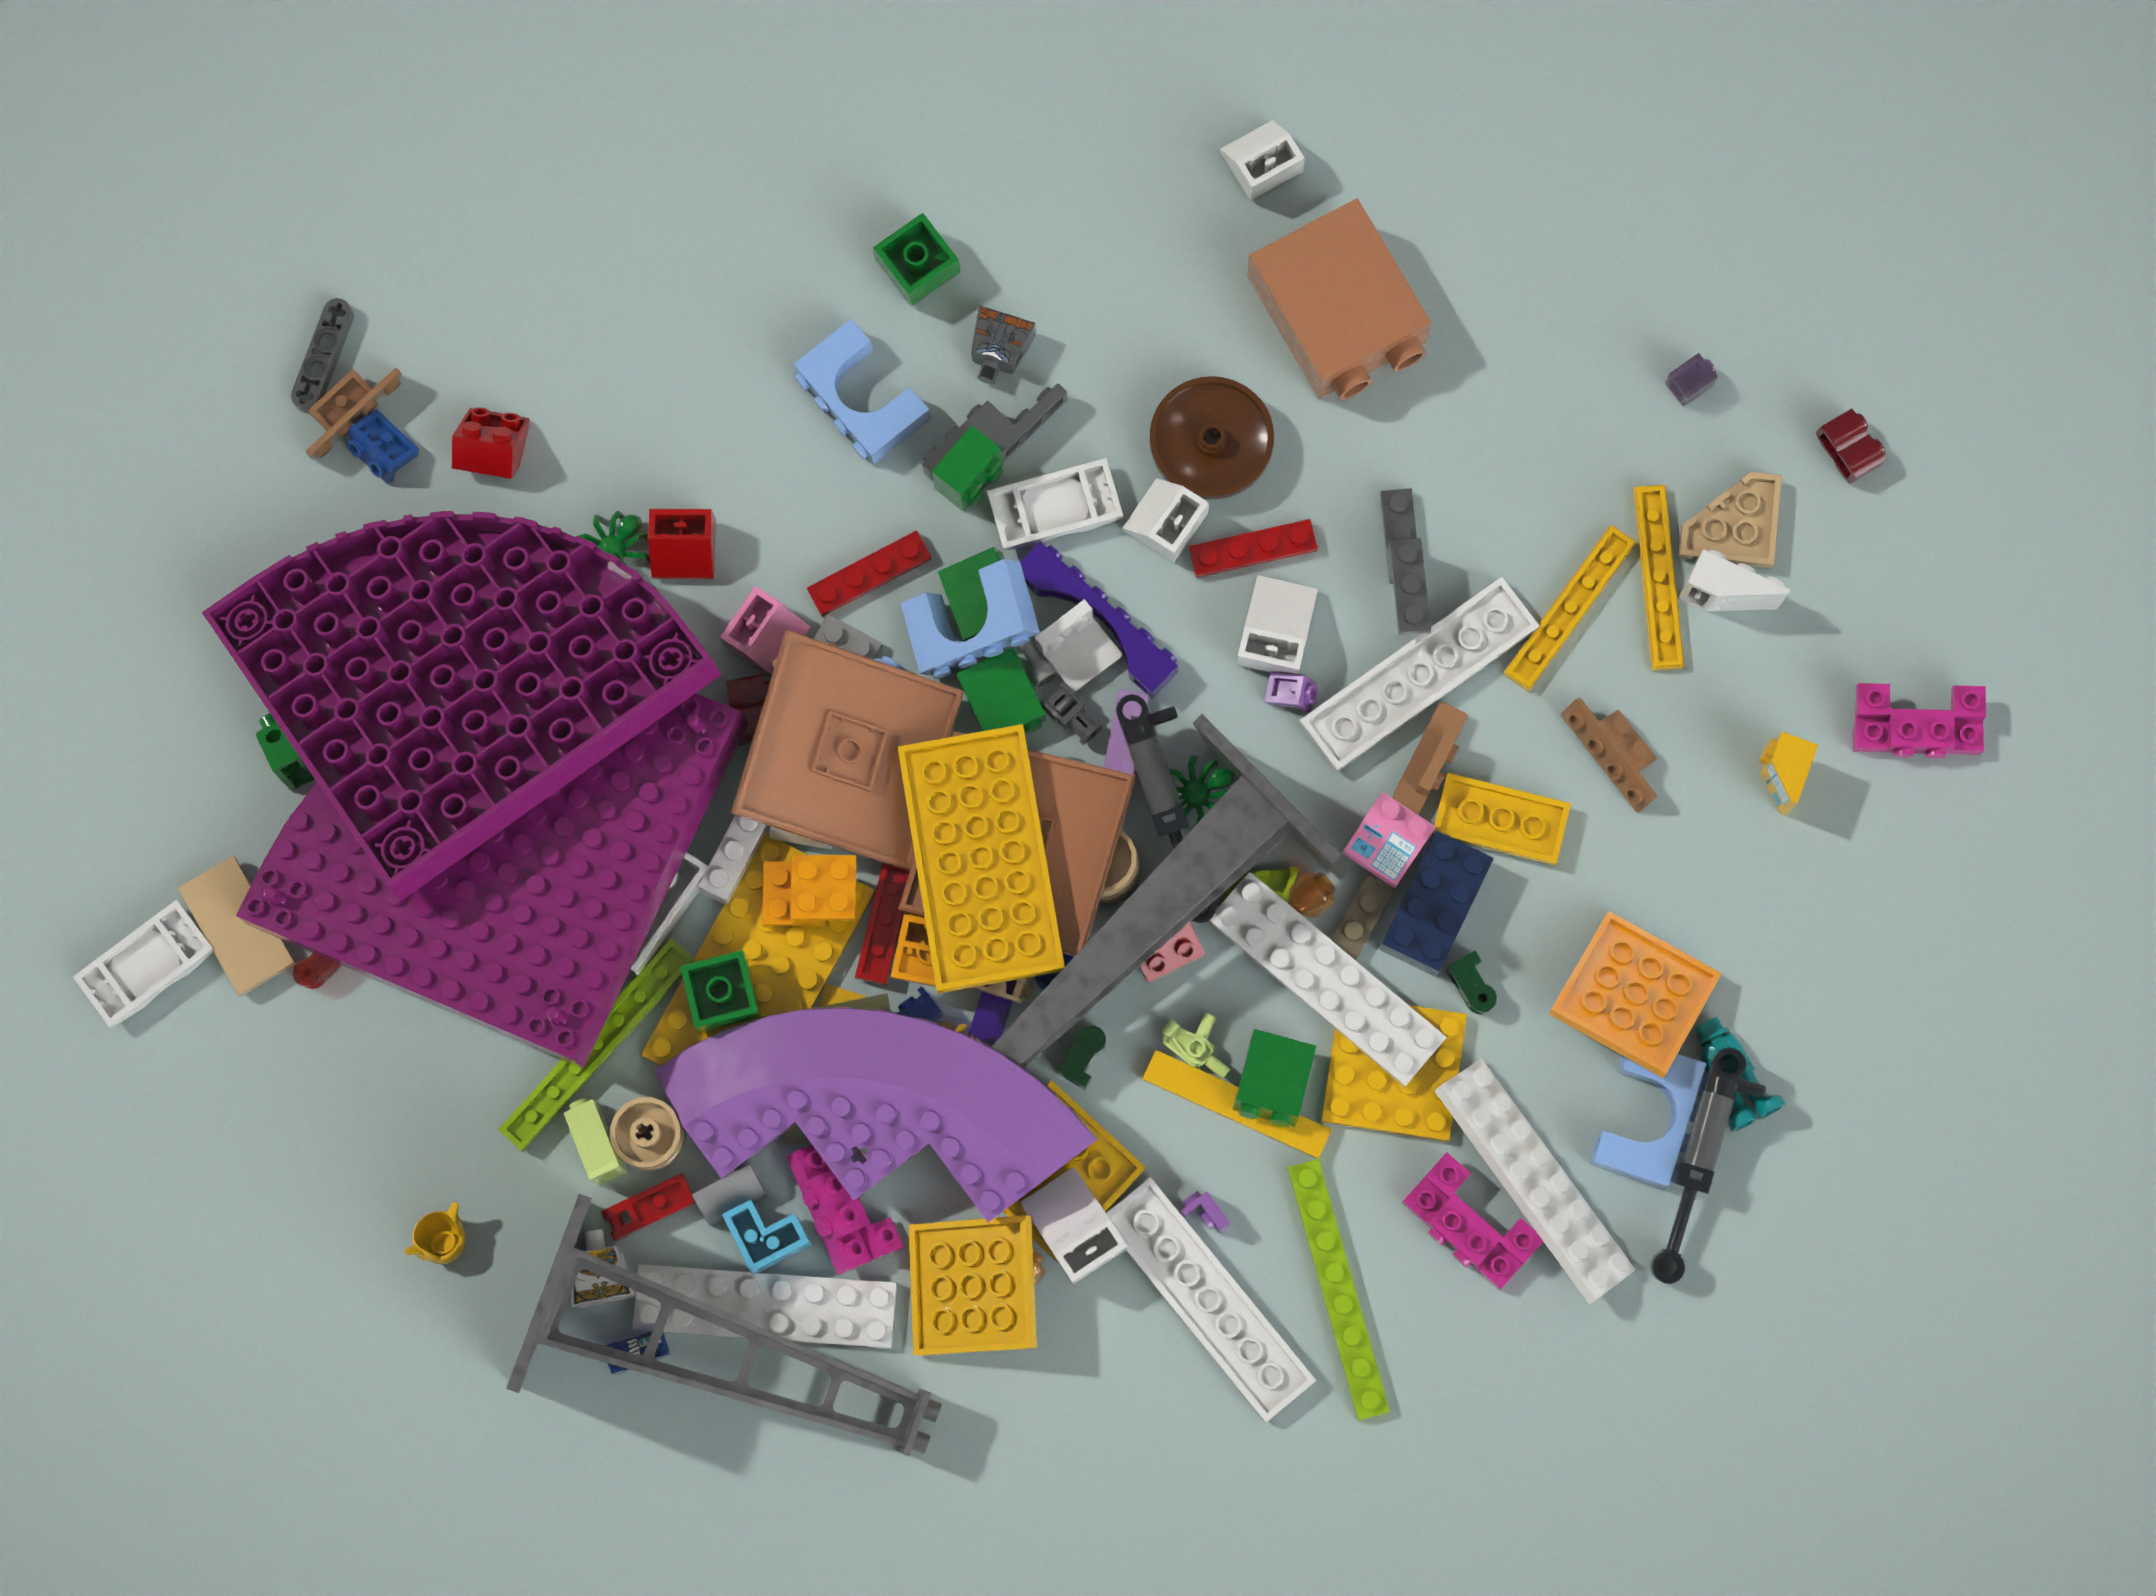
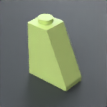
(593, 1141)

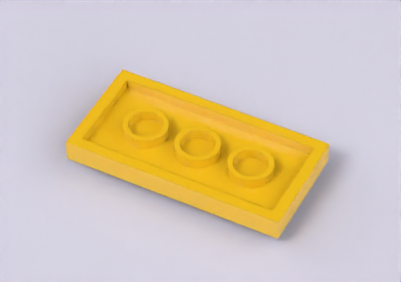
(1502, 819)

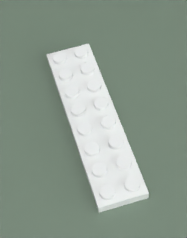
(1419, 674)
(1327, 979)
(1535, 1181)
(1209, 1300)
(787, 1305)

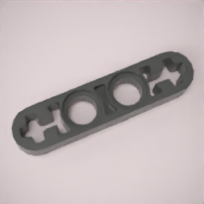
(318, 354)

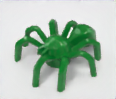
(615, 543)
(1196, 791)

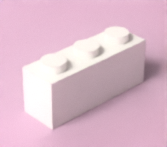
(732, 859)

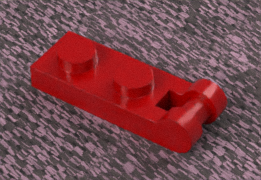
(649, 1206)

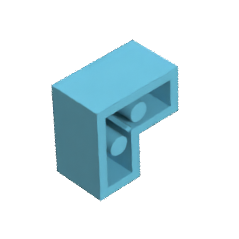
(761, 1244)

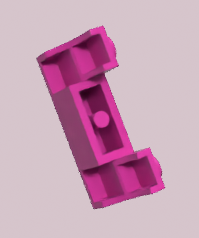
(1919, 730)
(839, 1218)
(1464, 1230)

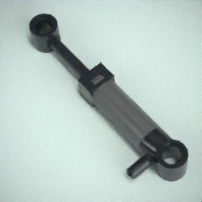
(1155, 774)
(1703, 1149)

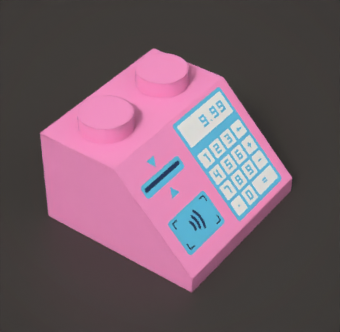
(1388, 840)

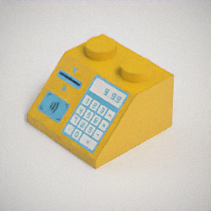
(1785, 769)

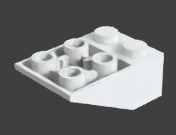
(1724, 586)
(1277, 626)
(1074, 1225)

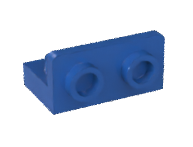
(380, 445)

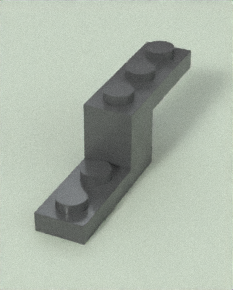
(999, 428)
(1405, 562)

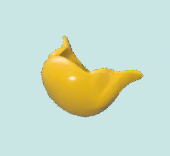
(438, 1236)

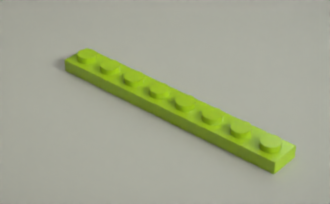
(624, 1017)
(1338, 1289)

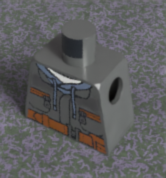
(1000, 342)

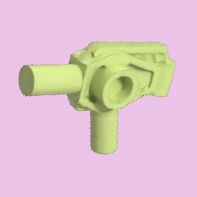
(1192, 1047)

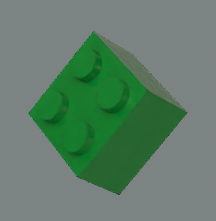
(916, 259)
(968, 469)
(720, 991)

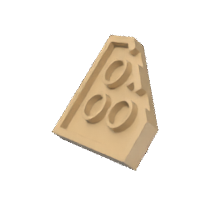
(1738, 523)

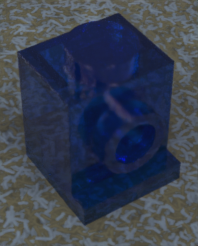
(921, 1007)

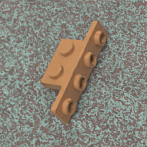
(344, 404)
(1615, 749)
(1429, 757)

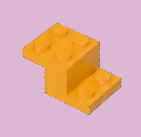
(809, 890)
(913, 954)

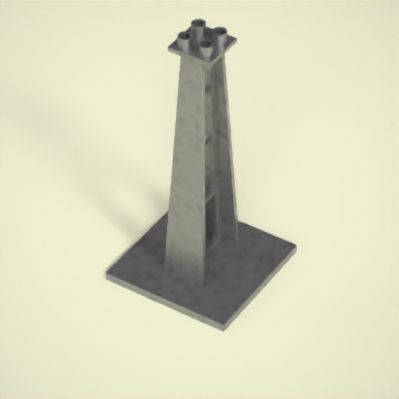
(1198, 870)
(557, 1291)

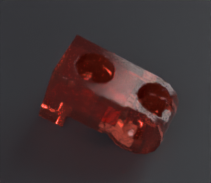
(314, 971)

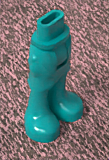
(1715, 1038)

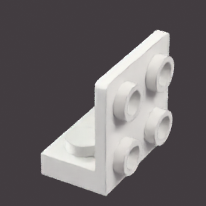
(1077, 647)

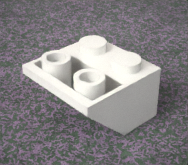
(1263, 159)
(1167, 518)

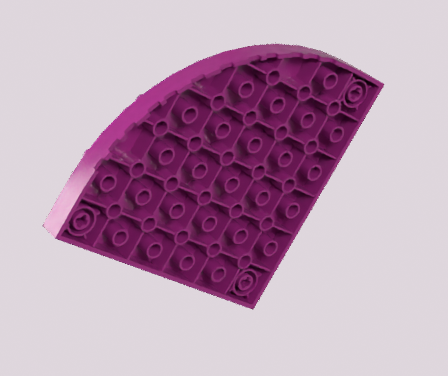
(454, 673)
(533, 920)

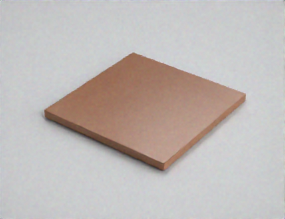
(830, 748)
(1080, 826)

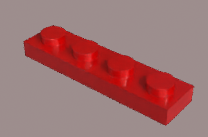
(1253, 548)
(869, 573)
(882, 927)

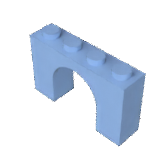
(874, 431)
(1007, 623)
(1655, 1160)

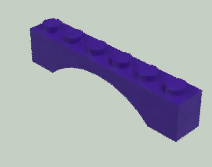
(1050, 577)

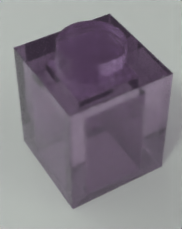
(1691, 379)

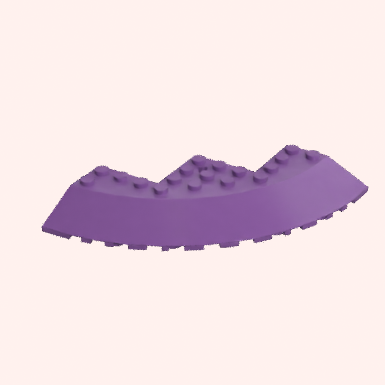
(877, 1086)

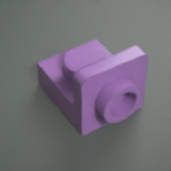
(1291, 691)
(1211, 1215)

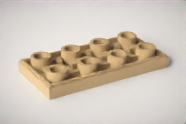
(243, 951)

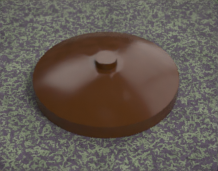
(1212, 437)

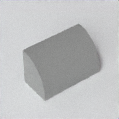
(729, 1193)

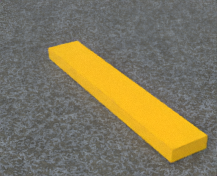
(1658, 577)
(1569, 608)
(1219, 1098)

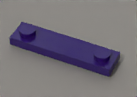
(991, 1015)

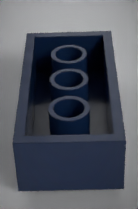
(1436, 903)

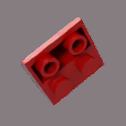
(489, 442)
(682, 543)

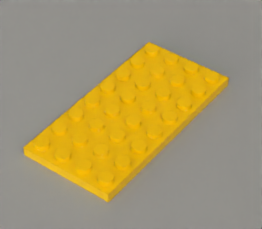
(980, 859)
(784, 961)

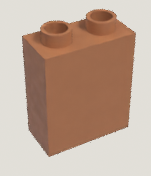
(1340, 301)

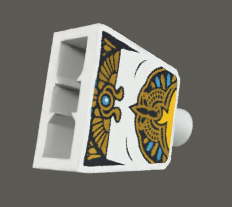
(592, 1288)

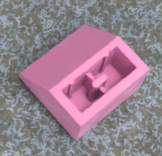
(760, 628)

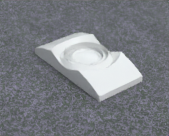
(1055, 505)
(144, 964)

